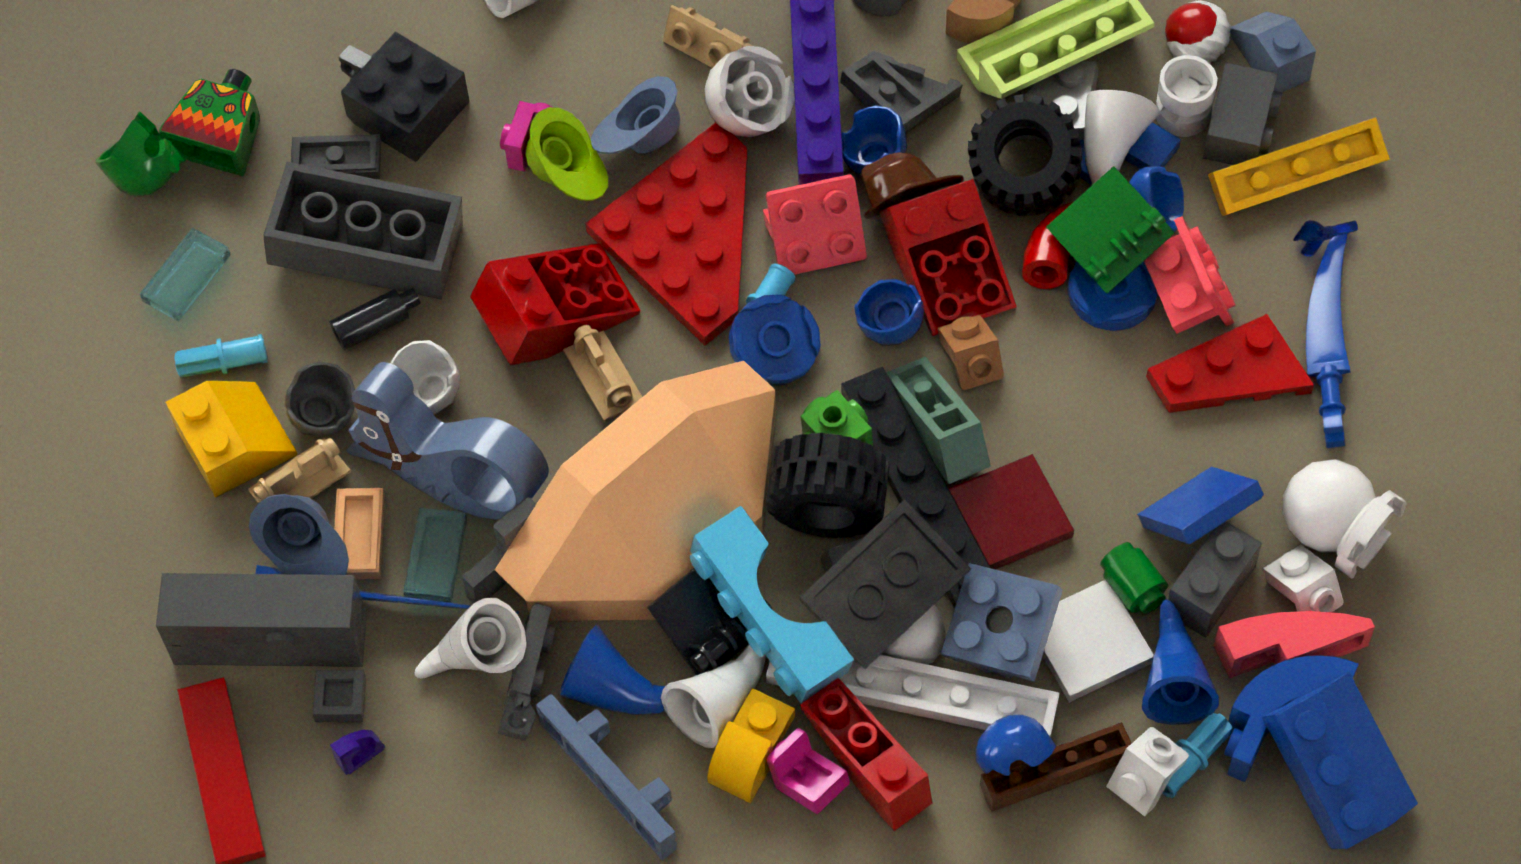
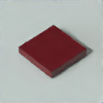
(1012, 512)

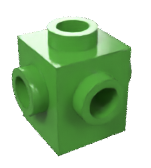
(837, 417)

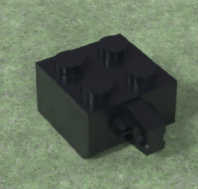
(402, 94)

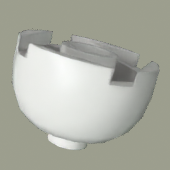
(749, 92)

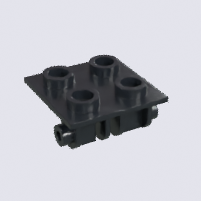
(698, 623)

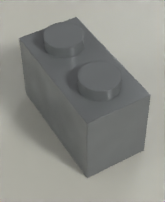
(1241, 115)
(1214, 577)

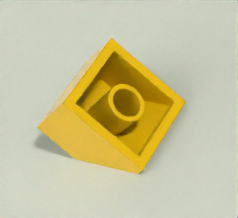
(229, 432)

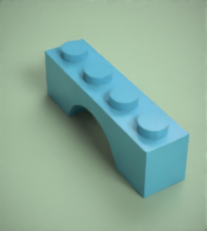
(802, 653)

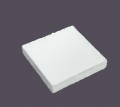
(1093, 642)

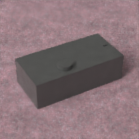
(363, 230)
(262, 619)

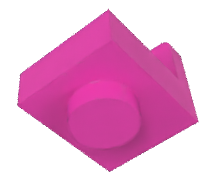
(517, 134)
(805, 773)

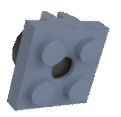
(1001, 622)

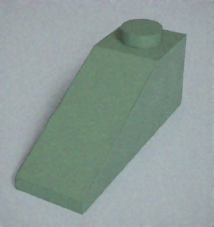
(942, 420)

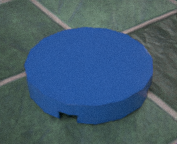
(1120, 308)
(775, 338)

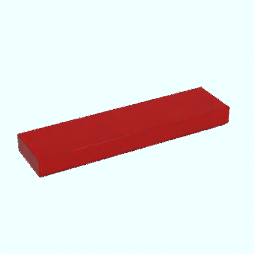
(221, 772)

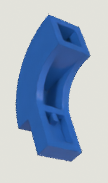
(1269, 692)

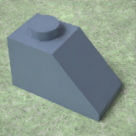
(1276, 46)

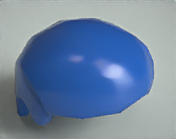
(873, 135)
(1161, 191)
(889, 312)
(1012, 740)

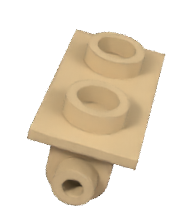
(700, 37)
(602, 372)
(305, 474)

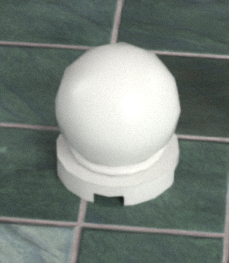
(1336, 510)

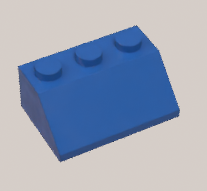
(1341, 762)

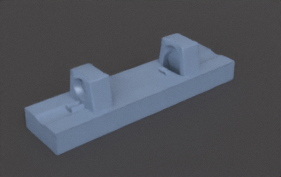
(580, 744)

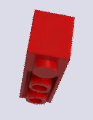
(870, 754)

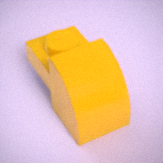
(744, 745)

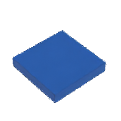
(1201, 505)

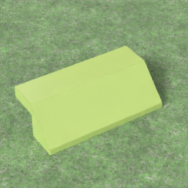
(1049, 43)

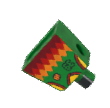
(215, 123)

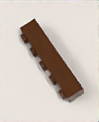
(1065, 765)

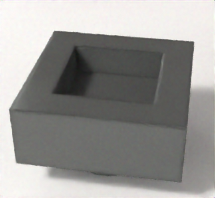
(339, 696)

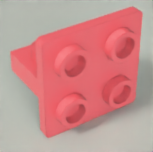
(816, 224)
(1189, 280)

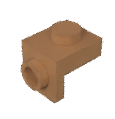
(972, 350)

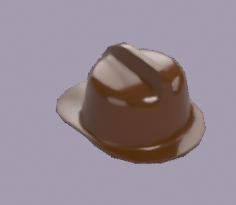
(900, 179)

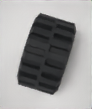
(1016, 120)
(827, 485)

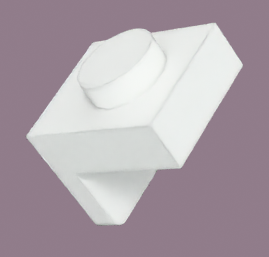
(1305, 581)
(1146, 770)

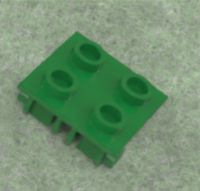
(1110, 229)

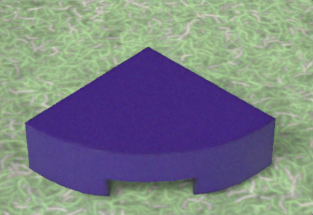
(356, 749)

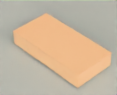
(360, 526)

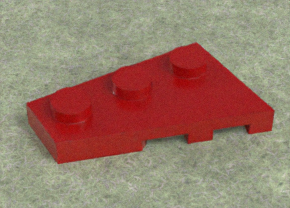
(1230, 367)

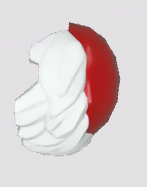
(1198, 30)

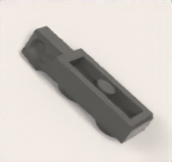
(527, 677)

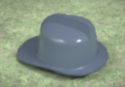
(641, 121)
(298, 536)

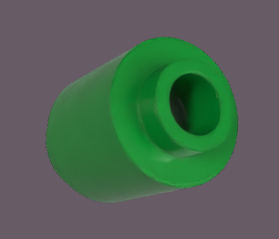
(1134, 578)

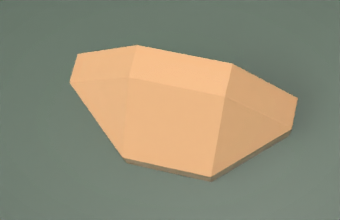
(631, 499)

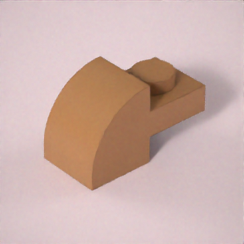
(975, 19)

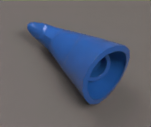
(606, 681)
(1178, 681)

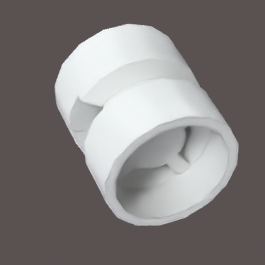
(1186, 95)

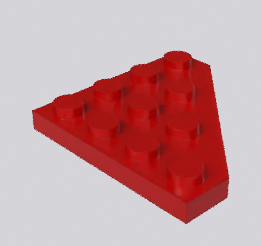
(685, 231)

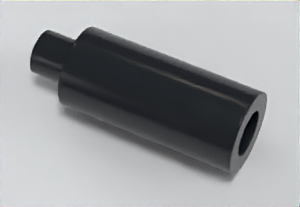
(373, 317)

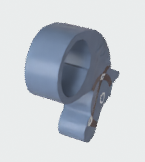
(466, 464)

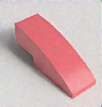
(1289, 635)

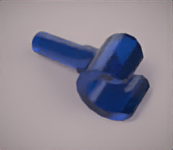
(1316, 234)

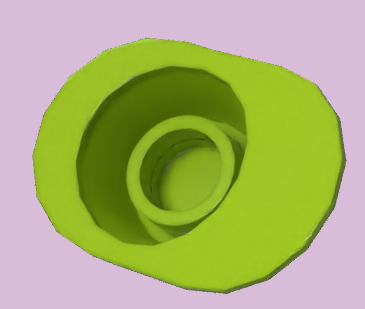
(564, 156)

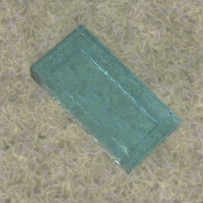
(185, 274)
(435, 555)

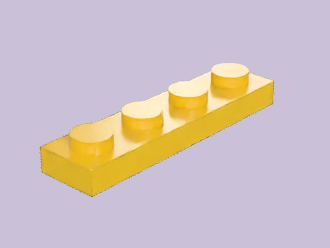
(1298, 166)

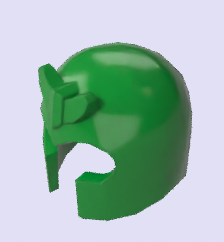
(140, 159)

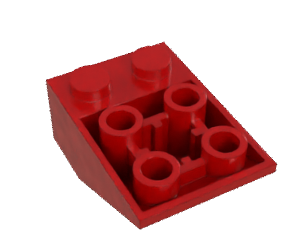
(949, 255)
(544, 297)

